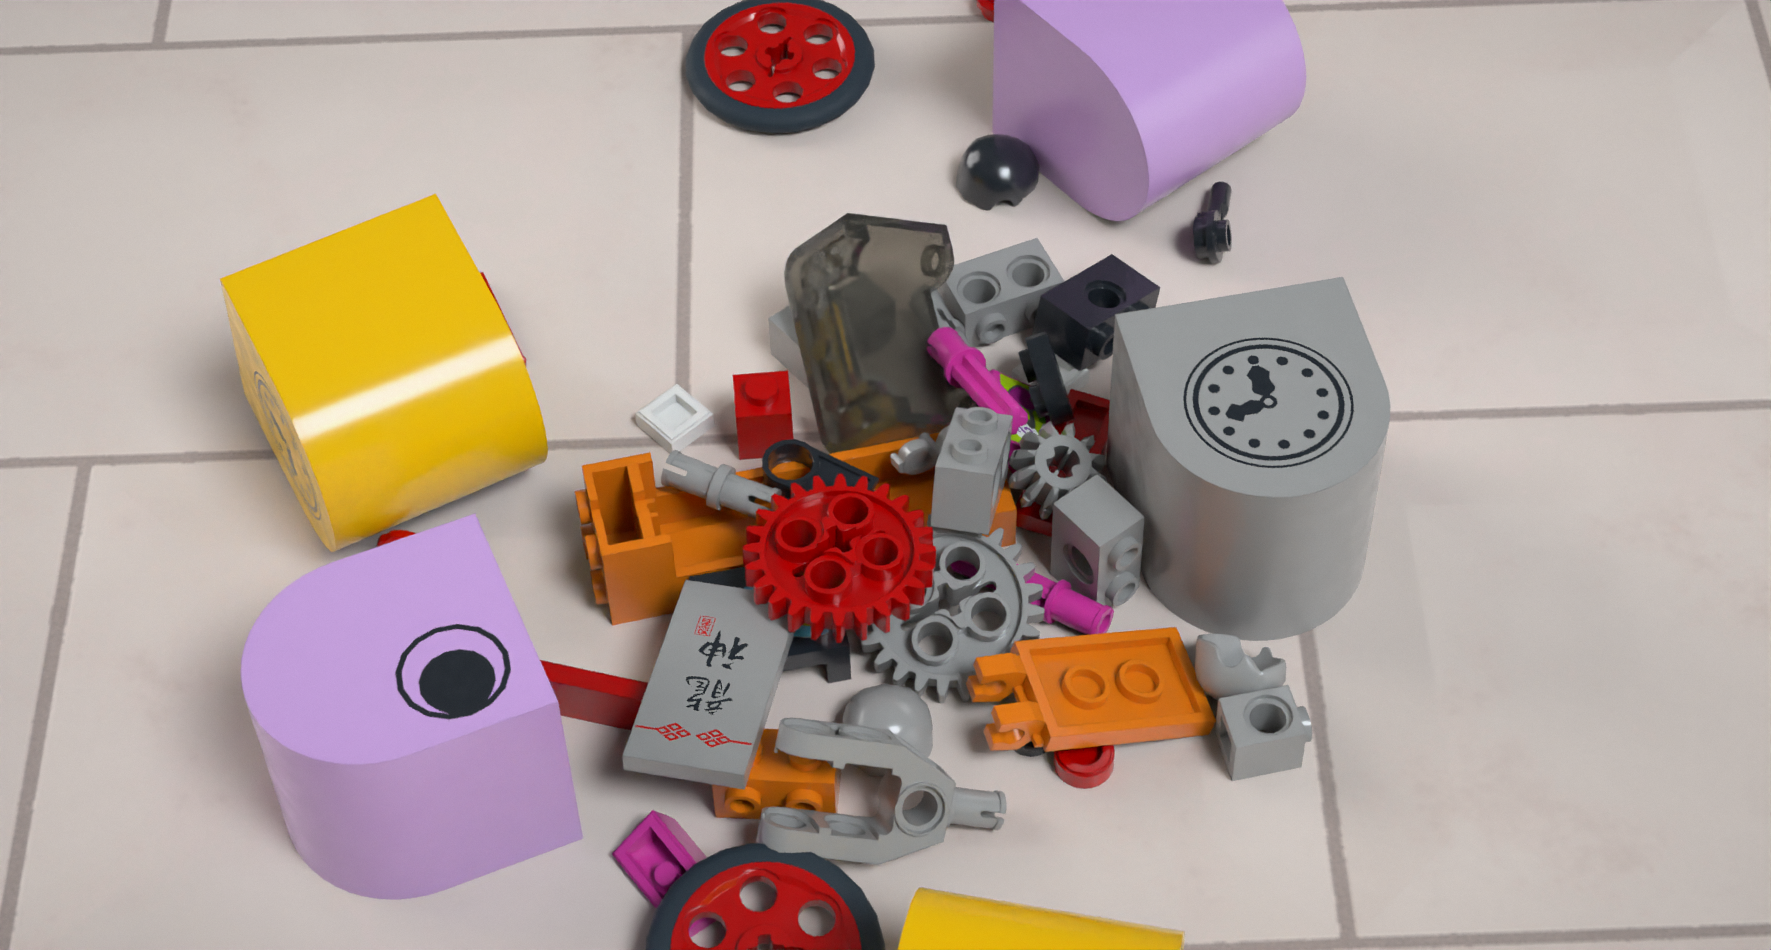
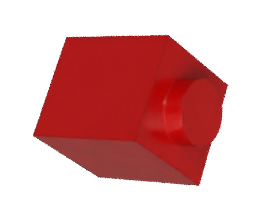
(762, 411)

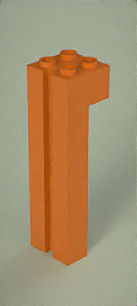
(658, 537)

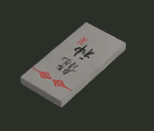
(710, 688)

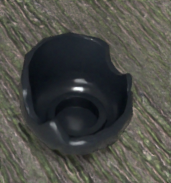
(997, 170)

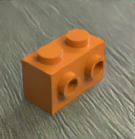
(780, 782)

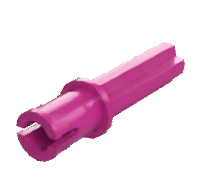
(967, 369)
(1059, 603)

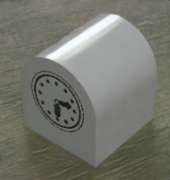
(1251, 453)

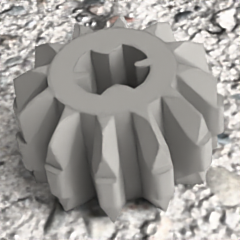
(1056, 450)

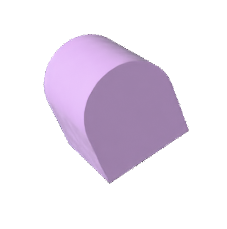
(1140, 91)

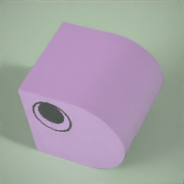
(409, 718)

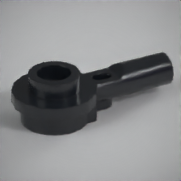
(1210, 230)

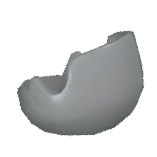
(1228, 671)
(895, 710)

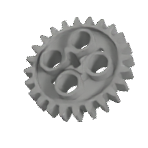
(1009, 601)

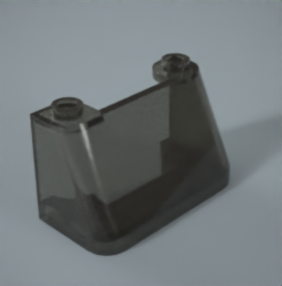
(865, 327)

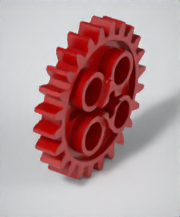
(839, 557)

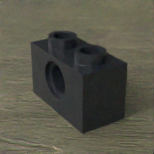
(1083, 310)

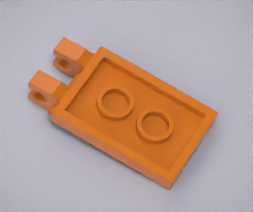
(1092, 691)

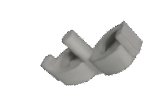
(919, 454)

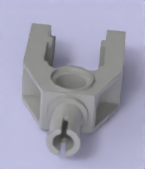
(892, 830)

